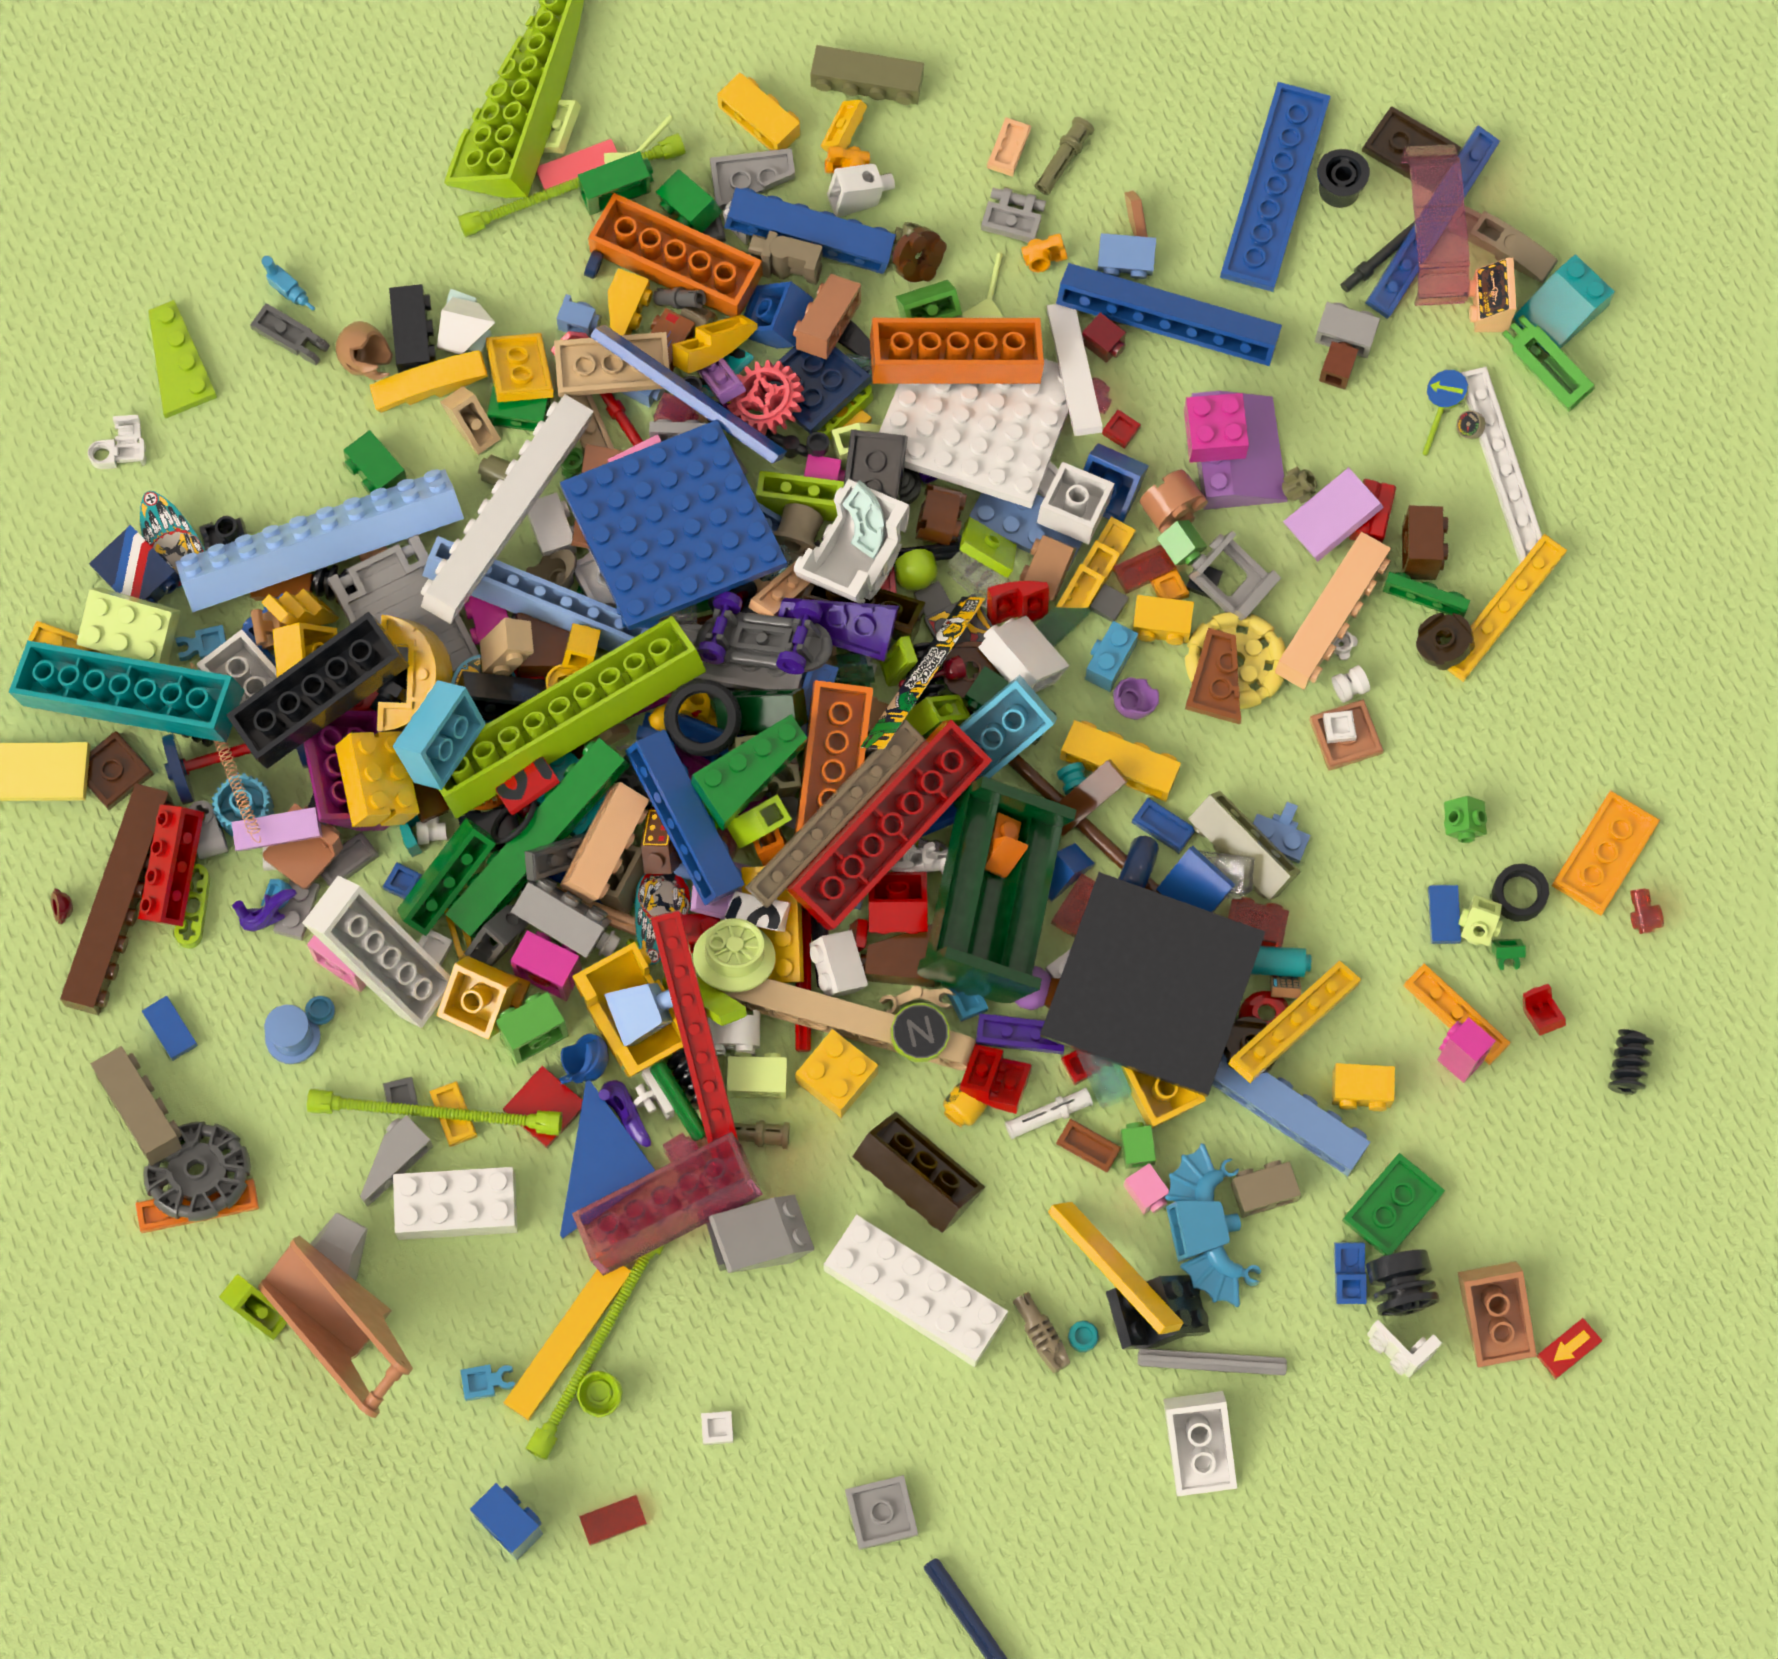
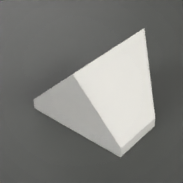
(462, 325)

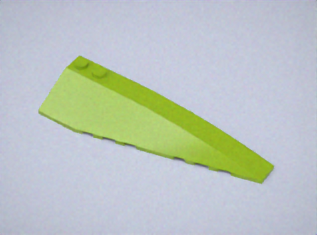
(513, 125)

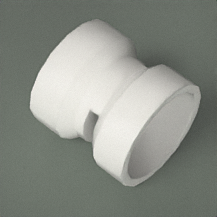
(1350, 684)

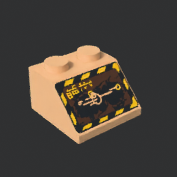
(1493, 297)

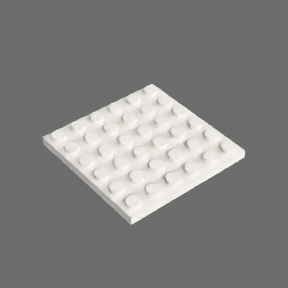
(982, 433)

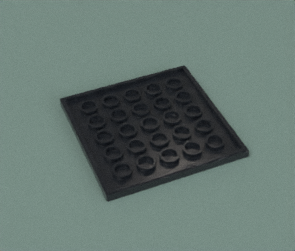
(1152, 984)

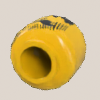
(962, 1108)

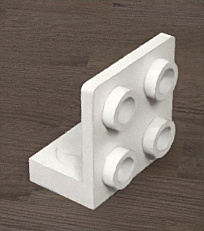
(1402, 1361)

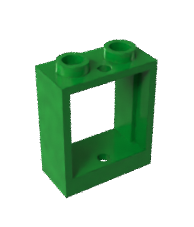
(625, 176)

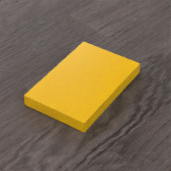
(519, 367)

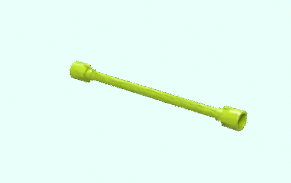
(475, 221)
(325, 1102)
(543, 1439)

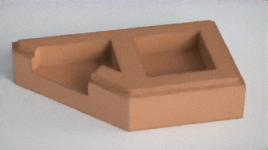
(1135, 213)

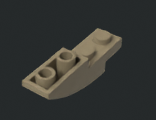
(1509, 242)

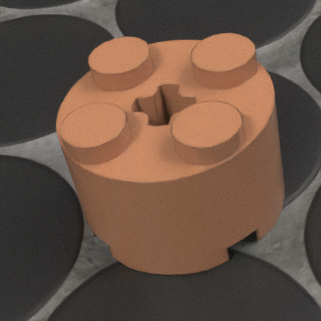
(1173, 500)

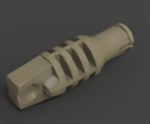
(1042, 1334)

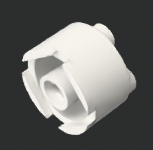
(738, 1036)

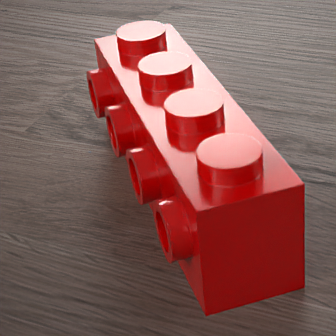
(171, 865)

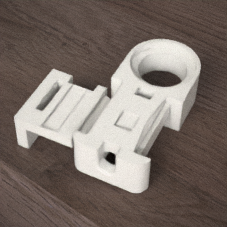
(126, 445)

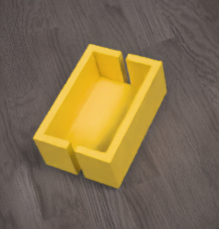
(375, 780)

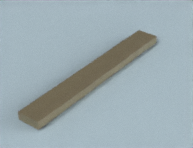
(834, 815)

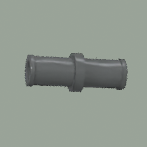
(679, 297)

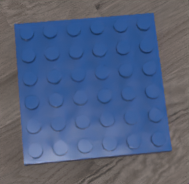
(673, 525)

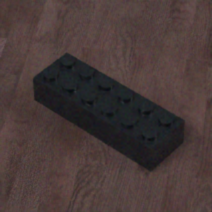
(317, 690)

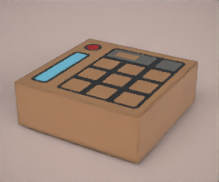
(1285, 987)

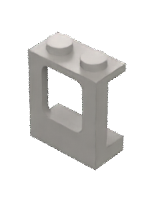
(1249, 593)

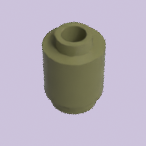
(493, 469)

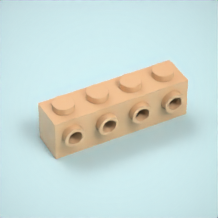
(605, 842)

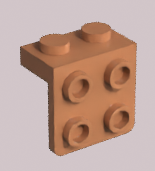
(305, 859)

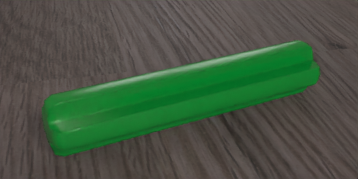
(678, 1100)

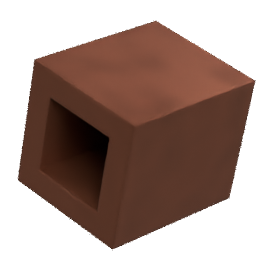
(1338, 364)

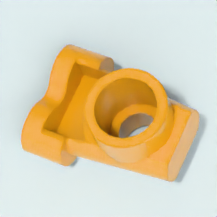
(848, 157)
(1040, 252)

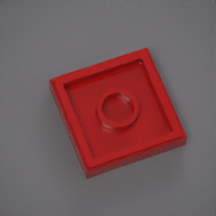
(545, 1094)

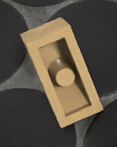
(470, 419)

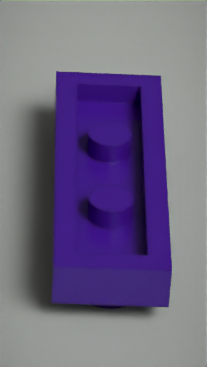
(1014, 1034)

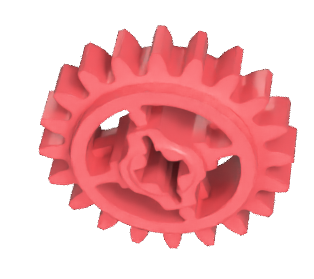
(776, 404)

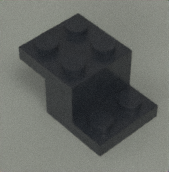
(1178, 1294)

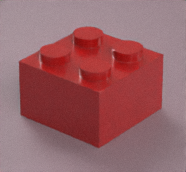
(899, 903)

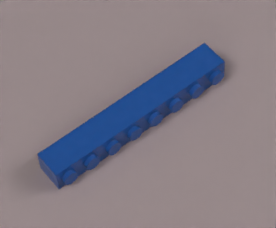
(1169, 314)

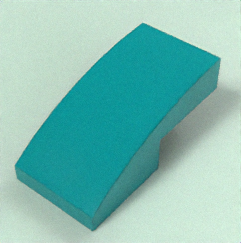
(409, 837)

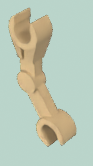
(917, 993)

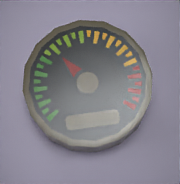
(1471, 424)

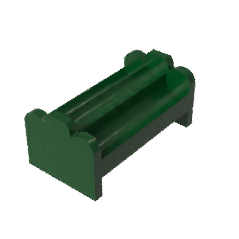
(987, 924)

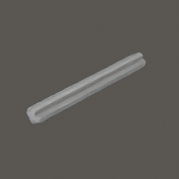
(1212, 1361)

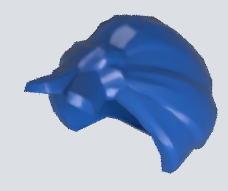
(584, 1059)

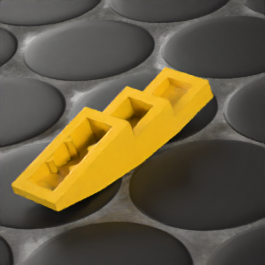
(428, 380)
(1097, 565)
(300, 608)

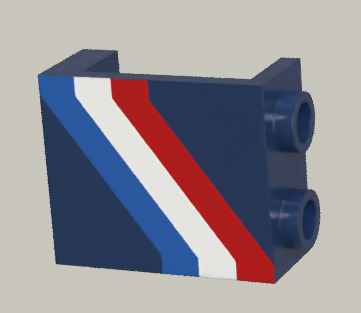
(135, 568)

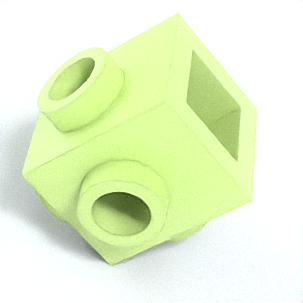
(1481, 921)

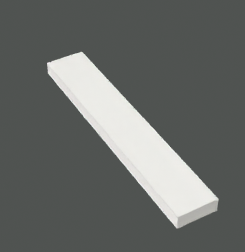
(1074, 370)

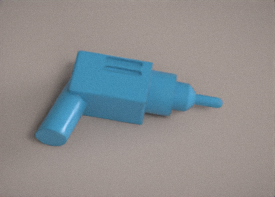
(285, 283)

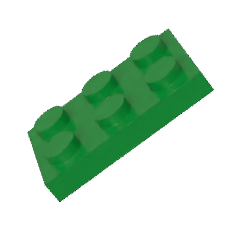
(1393, 1205)

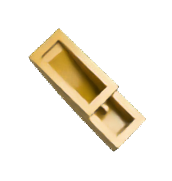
(712, 343)

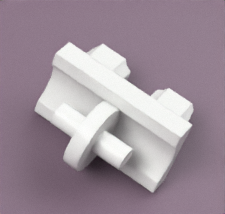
(646, 1097)

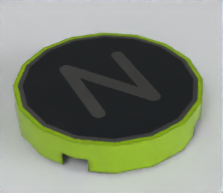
(919, 1032)

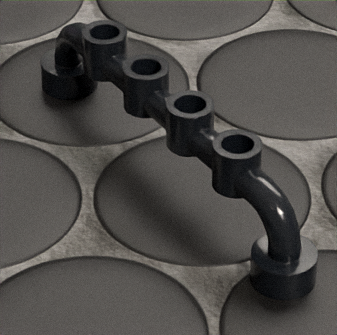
(816, 445)

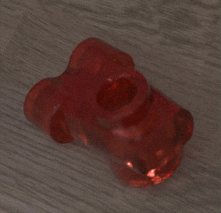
(1645, 917)

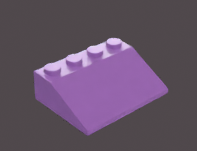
(1252, 479)

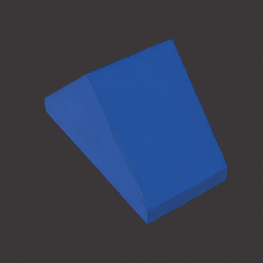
(1068, 867)

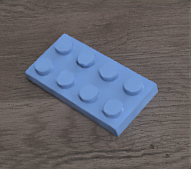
(1016, 522)

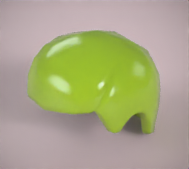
(916, 569)
(599, 1393)

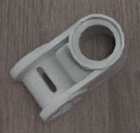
(212, 838)

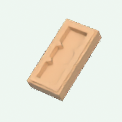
(1009, 146)

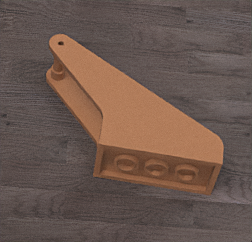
(334, 1319)

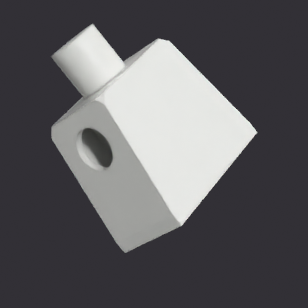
(857, 188)

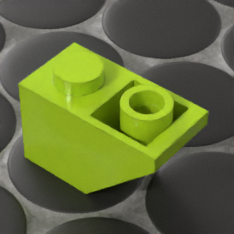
(758, 821)

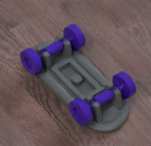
(764, 639)

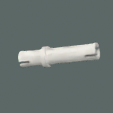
(1059, 1108)

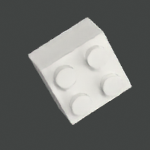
(1075, 503)

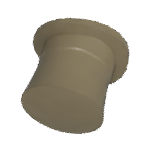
(798, 529)

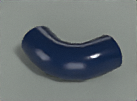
(1140, 861)

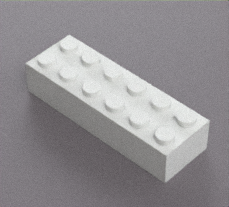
(378, 951)
(915, 1290)

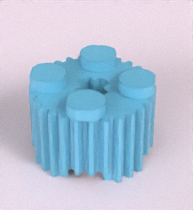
(226, 806)

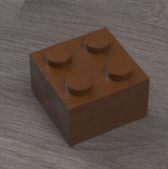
(1424, 542)

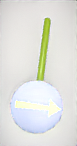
(1444, 391)

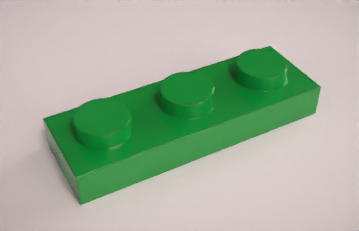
(1425, 594)

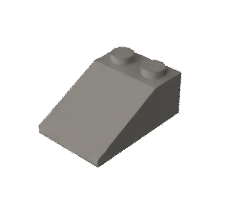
(762, 1234)

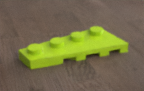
(179, 367)

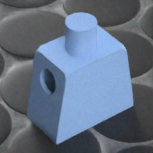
(639, 1012)

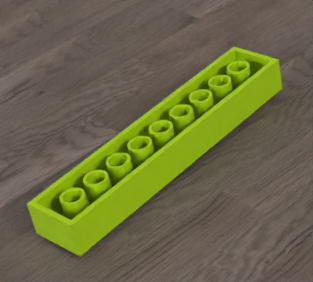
(574, 711)

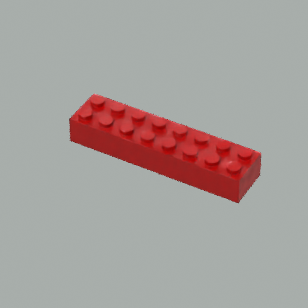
(889, 824)

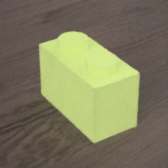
(757, 1076)

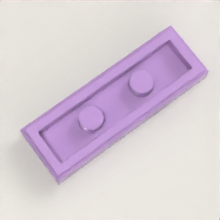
(277, 829)

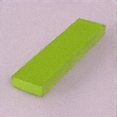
(717, 1004)

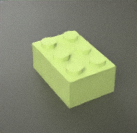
(128, 626)

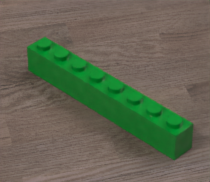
(553, 820)

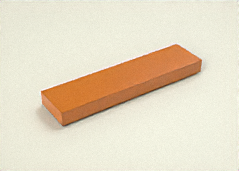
(153, 1219)

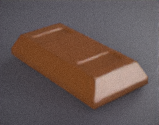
(1088, 1145)

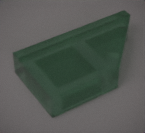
(1061, 622)

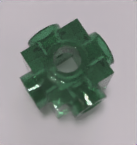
(854, 670)

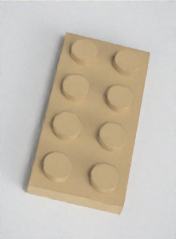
(590, 368)

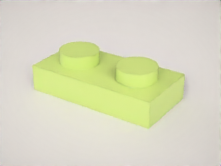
(562, 126)

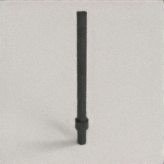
(1365, 269)

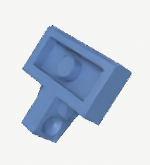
(1283, 832)

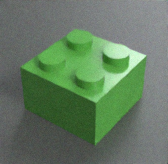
(531, 1027)

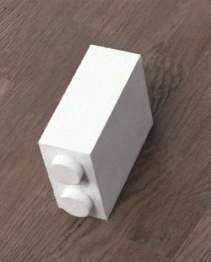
(1023, 650)

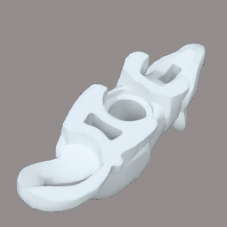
(922, 860)

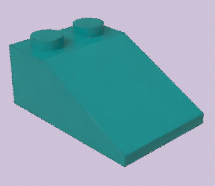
(1567, 302)

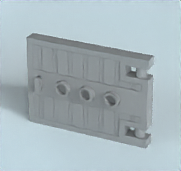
(394, 588)

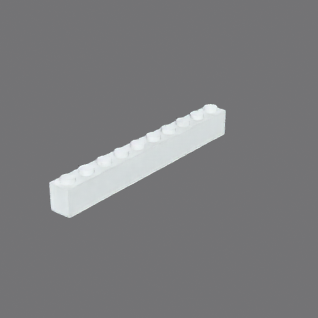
(506, 509)

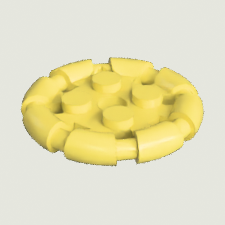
(1249, 649)

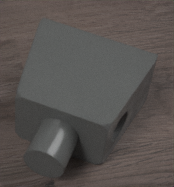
(504, 929)

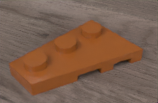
(1216, 679)

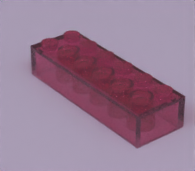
(666, 1203)

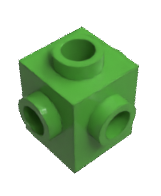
(1465, 818)

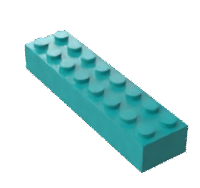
(126, 691)

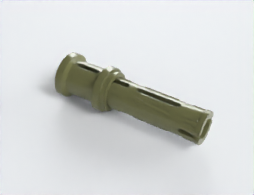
(1069, 146)
(764, 1133)

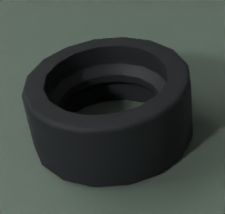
(1528, 872)

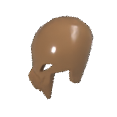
(362, 349)

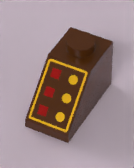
(657, 848)

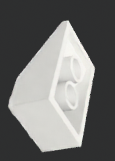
(1200, 1443)

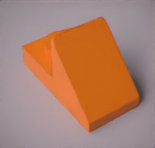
(1004, 846)

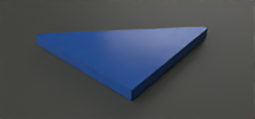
(602, 1158)

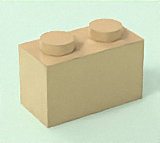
(506, 646)

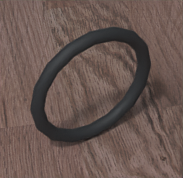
(522, 826)

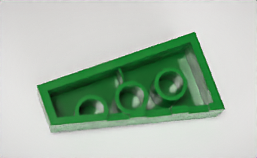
(747, 770)

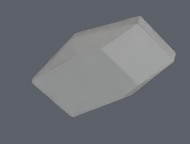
(342, 1243)

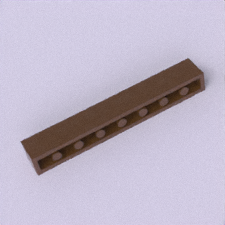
(114, 904)

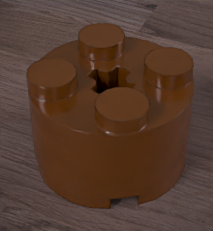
(939, 515)

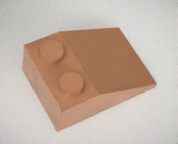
(1497, 1313)

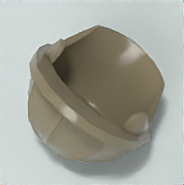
(556, 568)

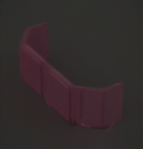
(1439, 224)

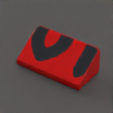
(527, 785)

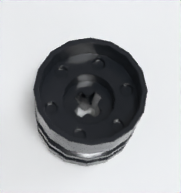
(1403, 1287)

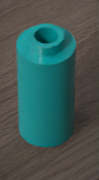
(1282, 961)

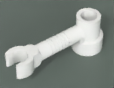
(430, 831)

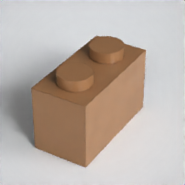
(1049, 563)

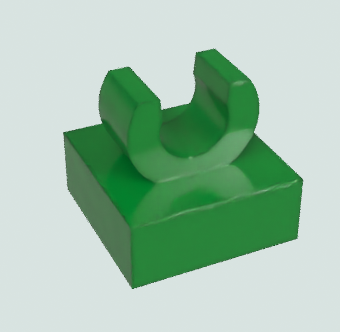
(1508, 949)

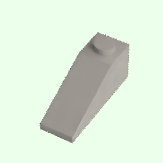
(397, 1153)

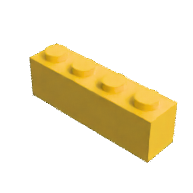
(1143, 768)

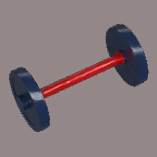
(179, 768)

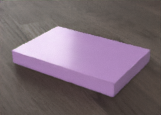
(1333, 514)

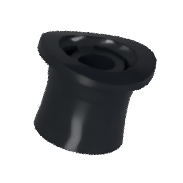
(1342, 177)

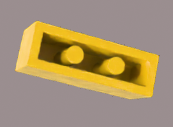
(759, 113)

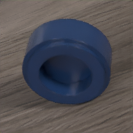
(594, 264)

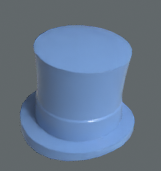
(290, 1035)

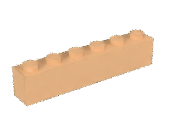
(1332, 611)

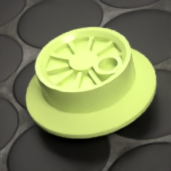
(734, 956)

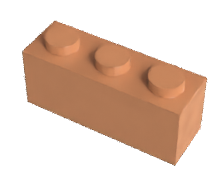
(827, 316)

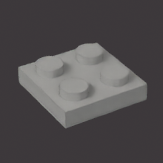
(881, 1512)

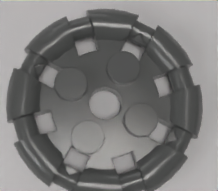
(212, 1179)

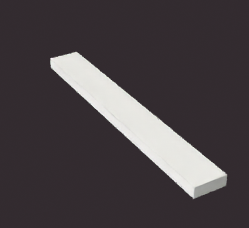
(1503, 463)

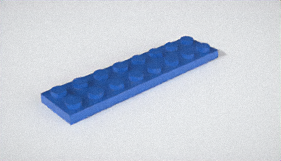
(1275, 187)

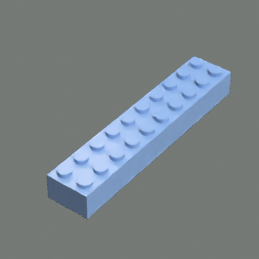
(318, 539)

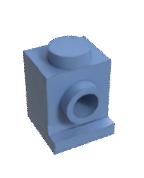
(577, 317)

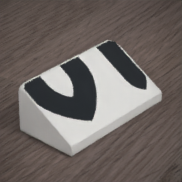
(748, 908)

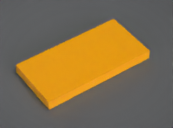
(1605, 853)

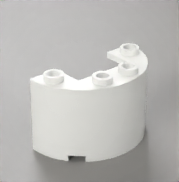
(842, 566)

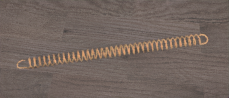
(241, 792)

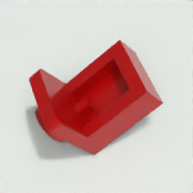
(1542, 1010)

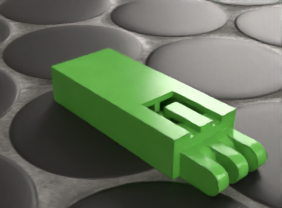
(1557, 371)

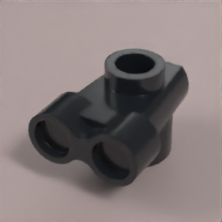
(223, 532)

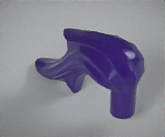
(259, 918)
(620, 1100)

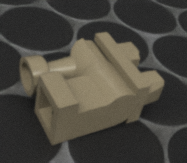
(787, 256)

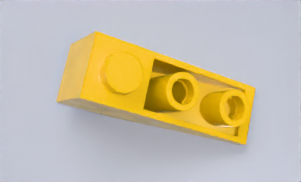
(626, 300)

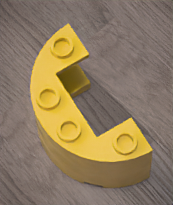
(427, 664)
(618, 972)

